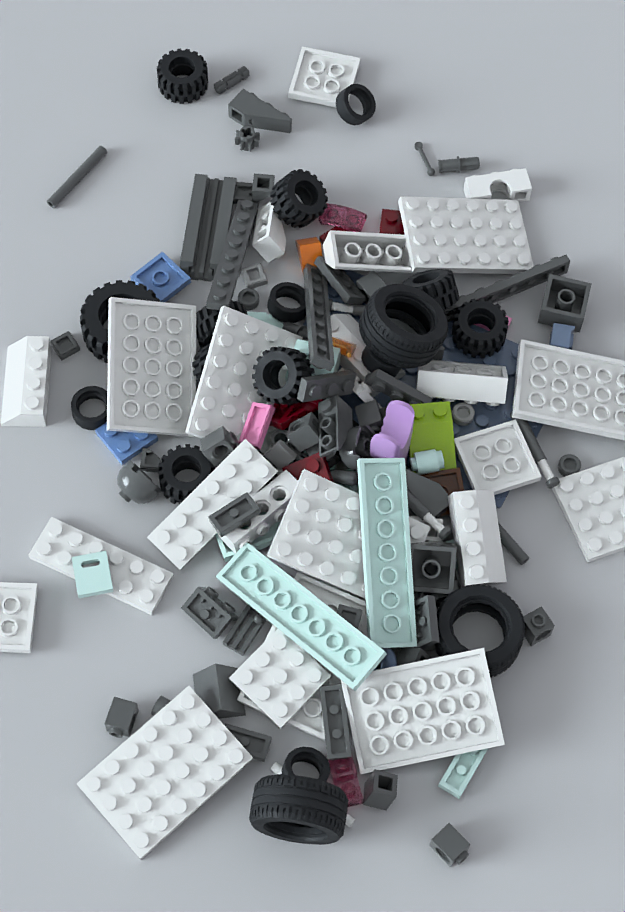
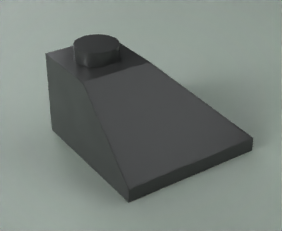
(433, 566)

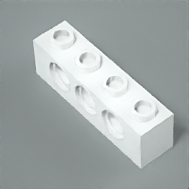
(280, 487)

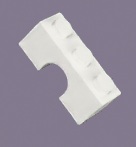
(512, 183)

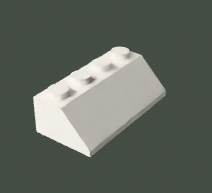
(367, 251)
(347, 328)
(27, 382)
(463, 382)
(477, 537)

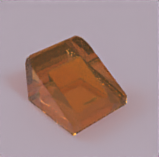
(347, 348)

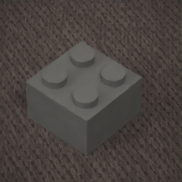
(564, 302)

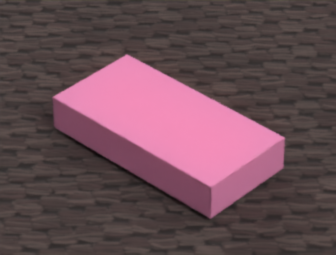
(257, 424)

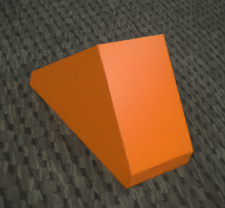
(308, 250)

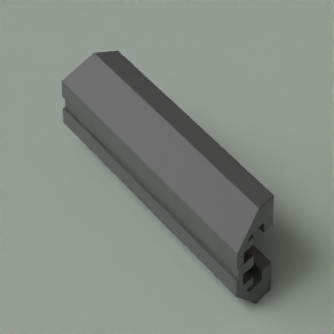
(207, 226)

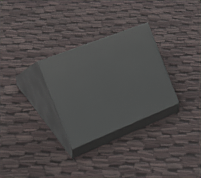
(218, 691)

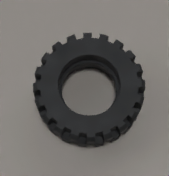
(95, 312)

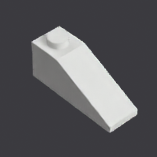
(269, 234)

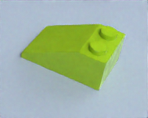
(433, 431)

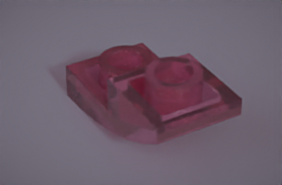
(344, 217)
(345, 777)

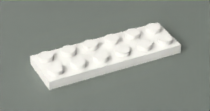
(188, 525)
(133, 578)

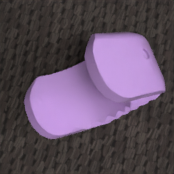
(395, 433)

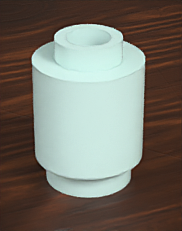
(427, 461)

